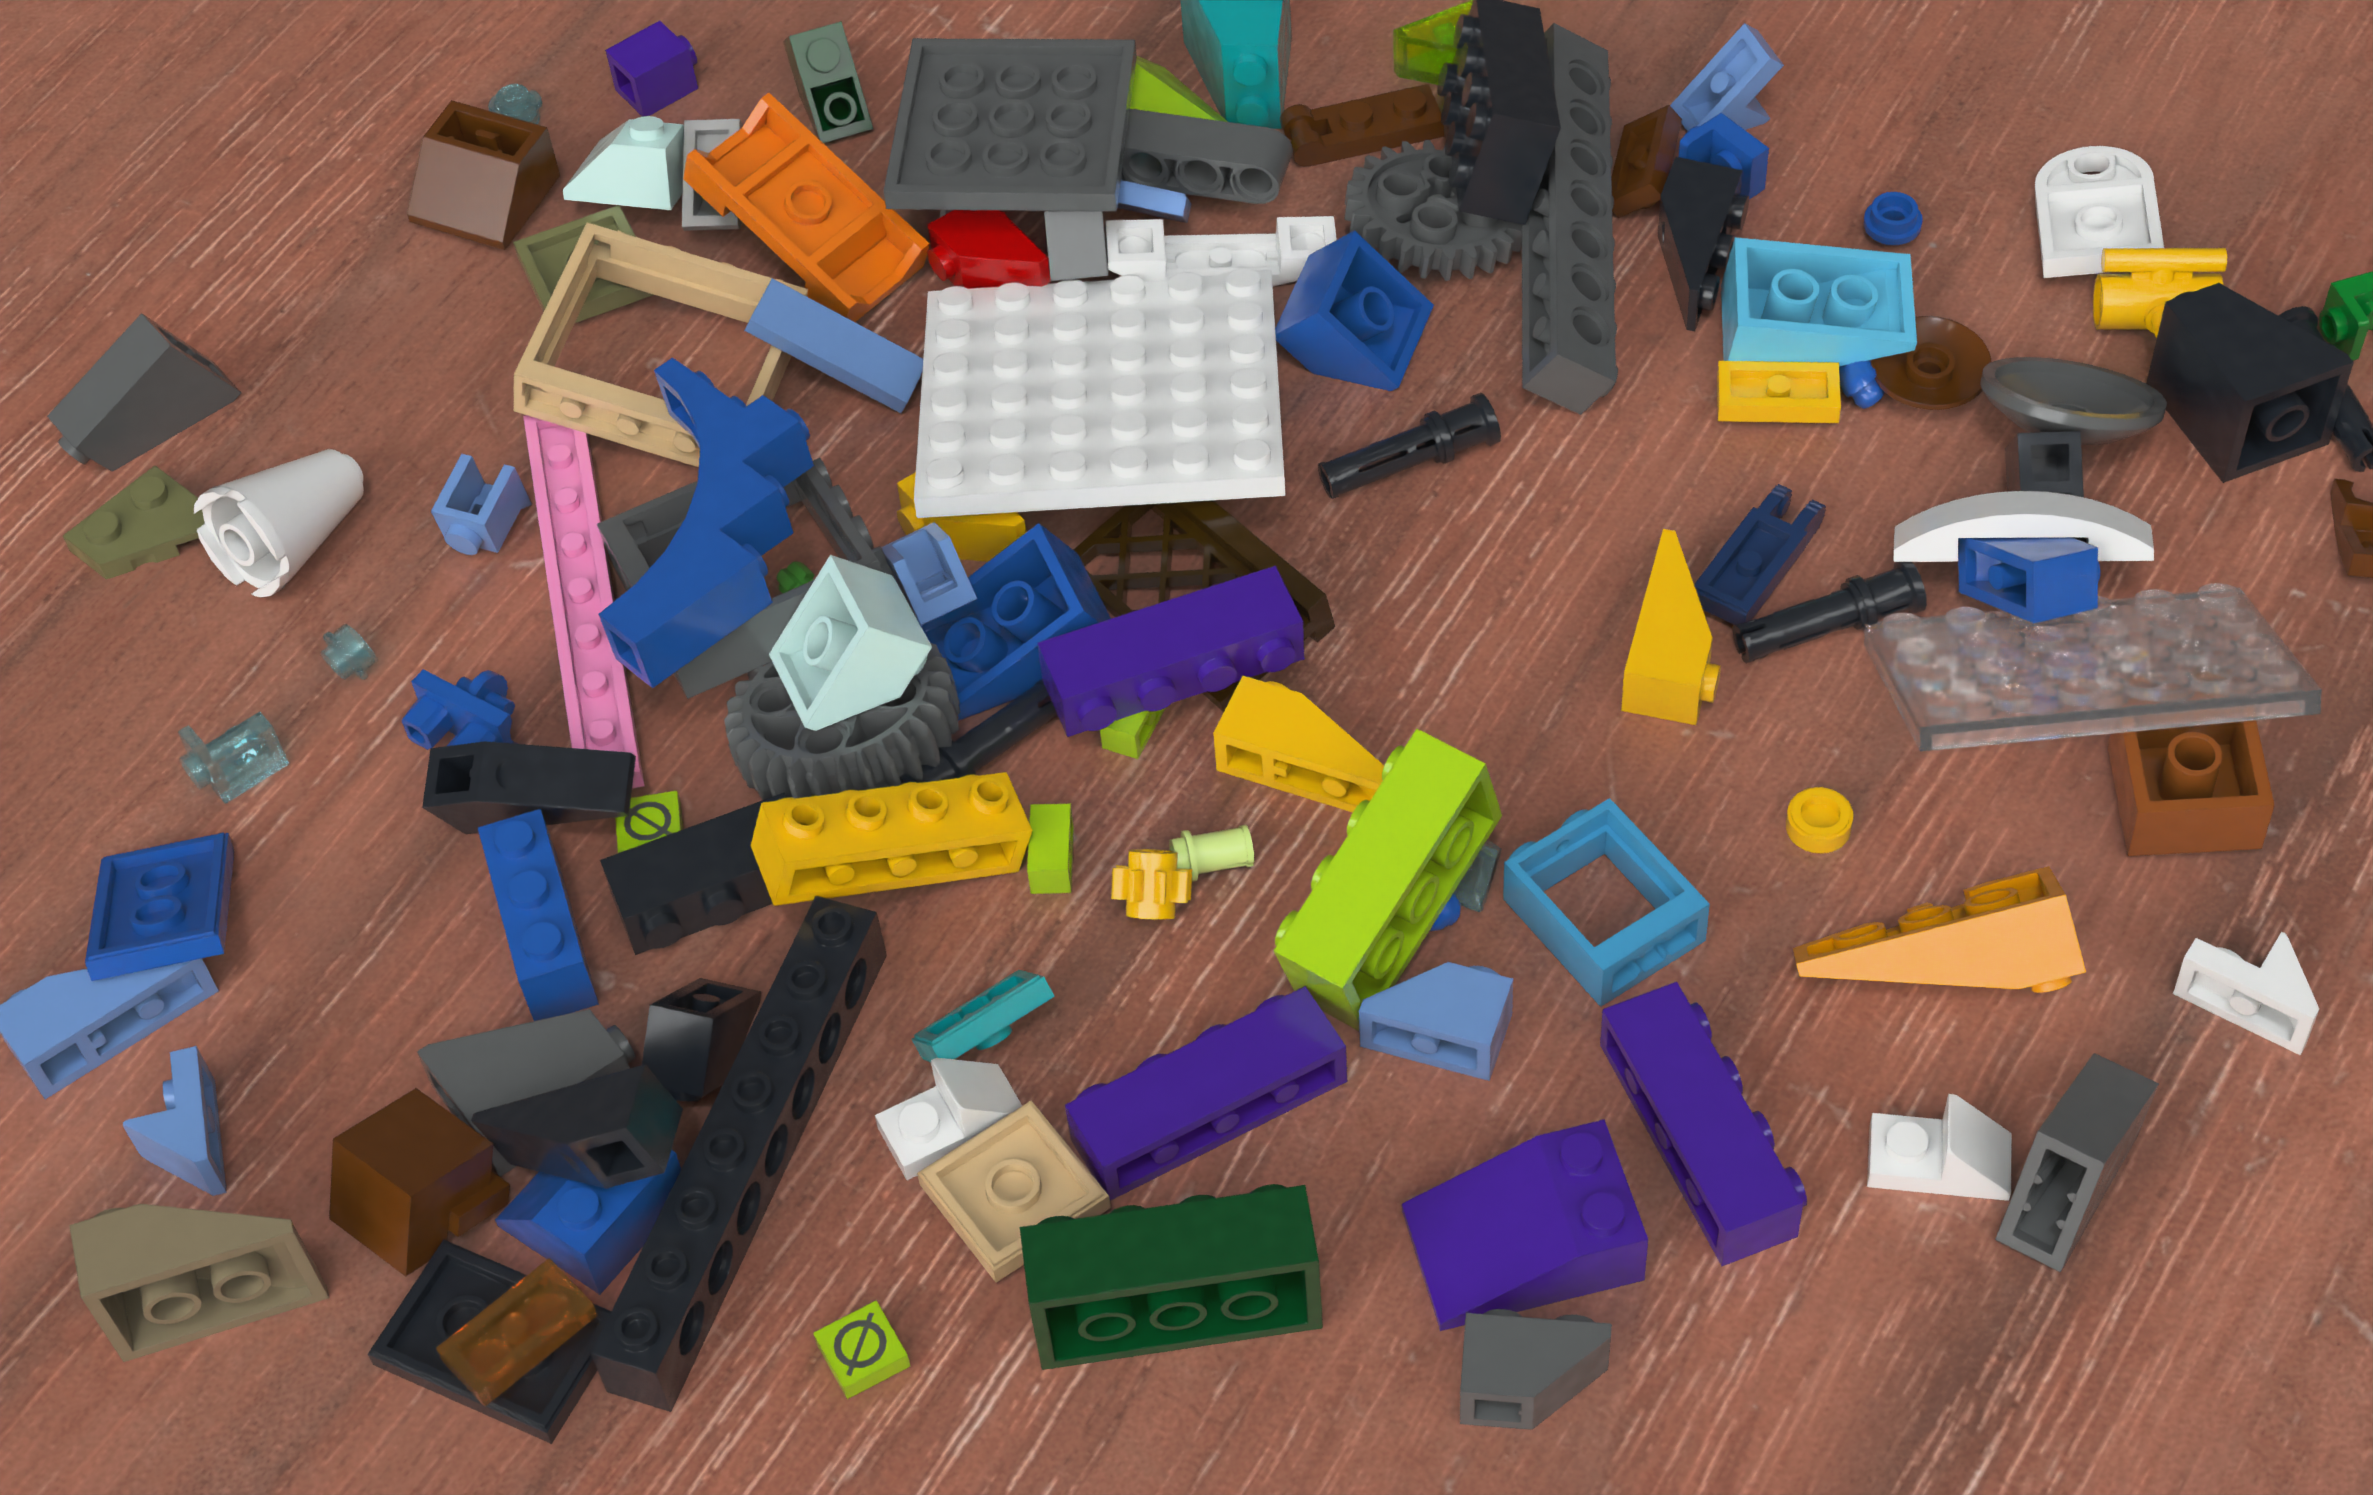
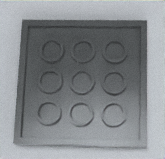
(1012, 125)

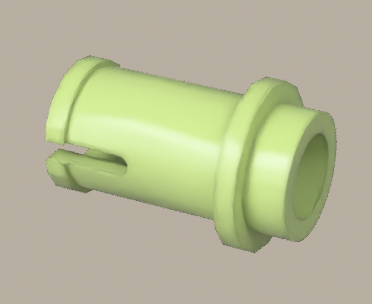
(1214, 850)

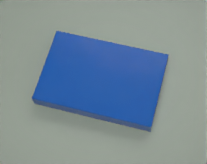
(160, 906)

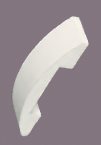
(1144, 251)
(2022, 514)

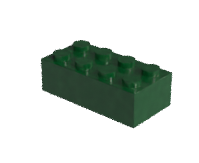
(1172, 1276)

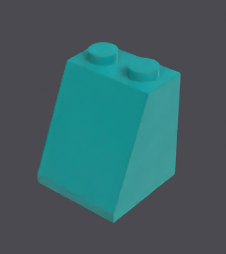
(1241, 55)

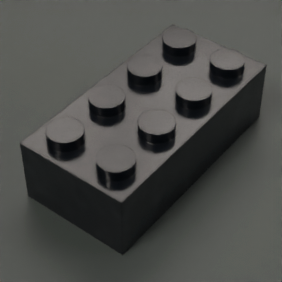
(1499, 109)

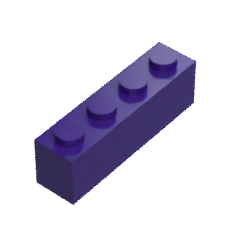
(1171, 651)
(1206, 1092)
(1702, 1123)

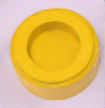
(1819, 820)

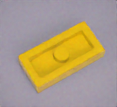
(1778, 392)

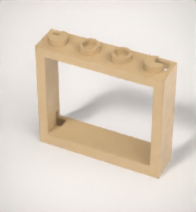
(615, 410)

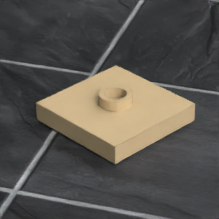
(1007, 1181)

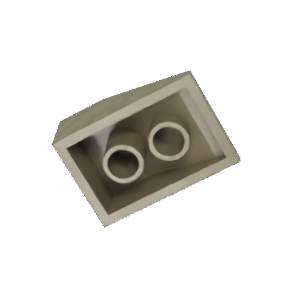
(187, 1273)

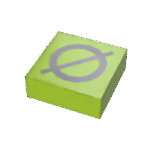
(649, 820)
(861, 1349)

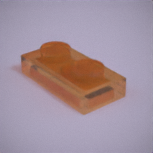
(516, 1332)

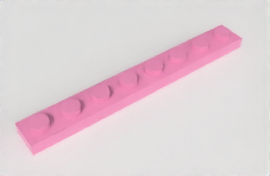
(579, 590)

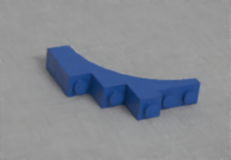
(714, 564)

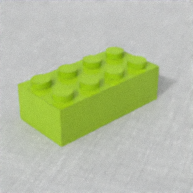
(1389, 876)

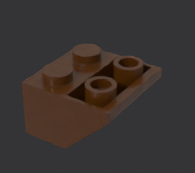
(481, 174)

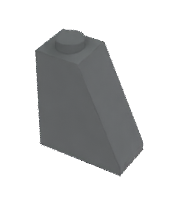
(139, 396)
(521, 1063)
(2075, 1160)

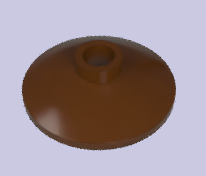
(1941, 369)

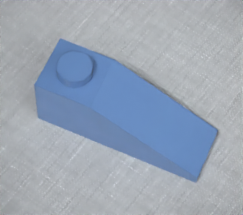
(76, 1024)

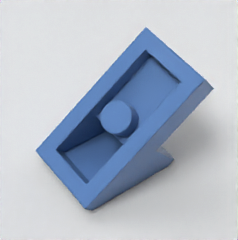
(1731, 83)
(188, 1133)

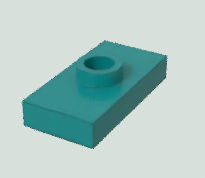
(984, 1018)

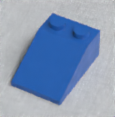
(1023, 598)

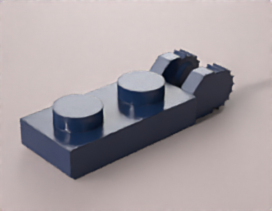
(1757, 557)

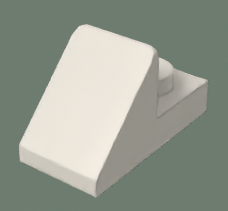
(2264, 1000)
(935, 1122)
(1945, 1156)

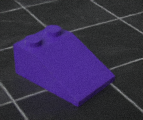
(1529, 1227)

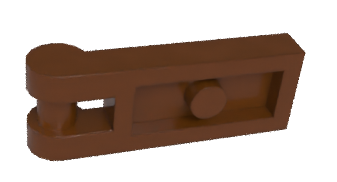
(1361, 125)

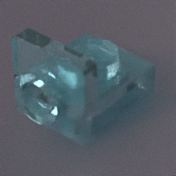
(234, 759)

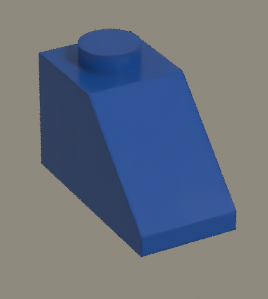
(2030, 575)

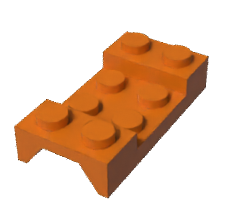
(809, 210)

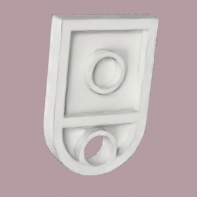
(2096, 211)

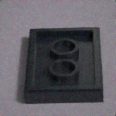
(448, 1296)

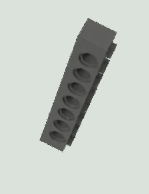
(1571, 240)

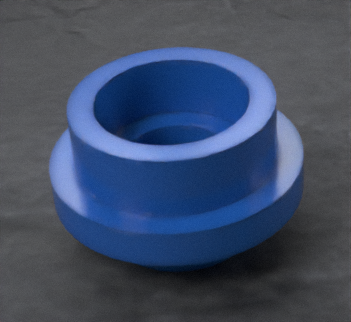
(1893, 219)

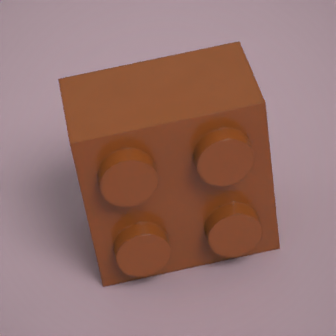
(2192, 788)

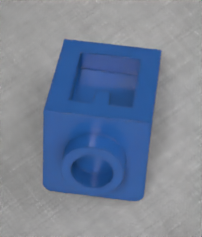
(1728, 145)

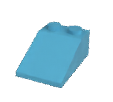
(1815, 303)

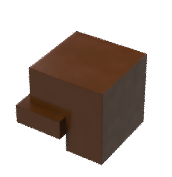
(411, 1179)

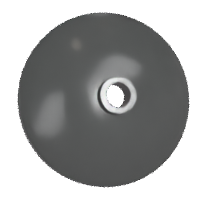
(2071, 398)

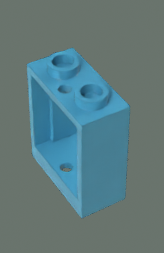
(1637, 950)

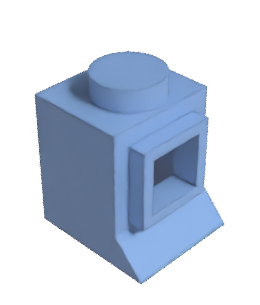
(475, 512)
(929, 573)

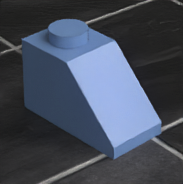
(1442, 1018)

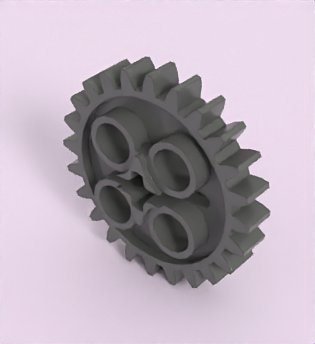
(1415, 217)

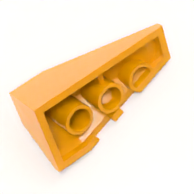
(2002, 936)

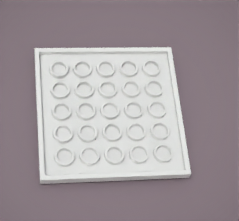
(1099, 395)

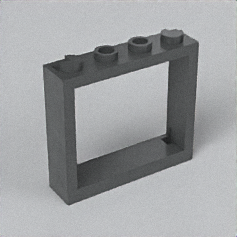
(644, 532)

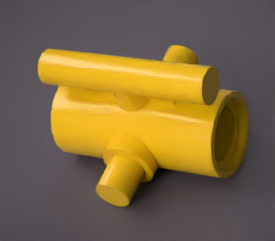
(2156, 276)

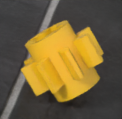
(1151, 884)

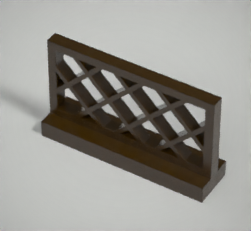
(1223, 542)

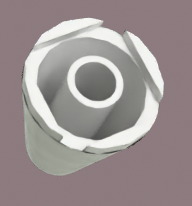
(277, 518)

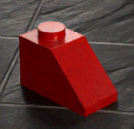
(984, 251)

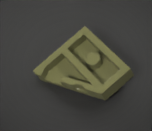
(137, 526)

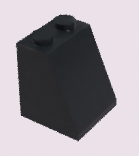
(2245, 381)

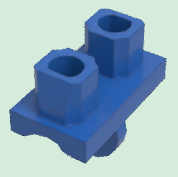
(470, 710)

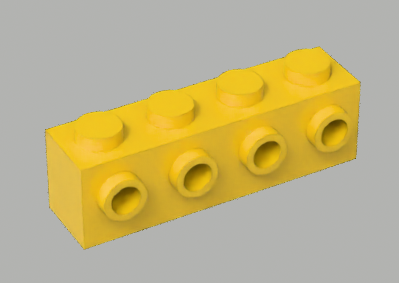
(890, 837)

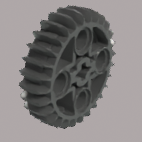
(853, 754)

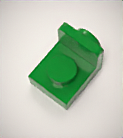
(2348, 313)

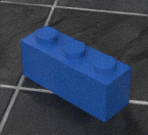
(537, 916)

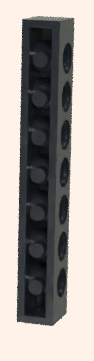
(740, 1156)

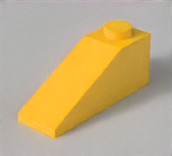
(1672, 644)
(1293, 747)

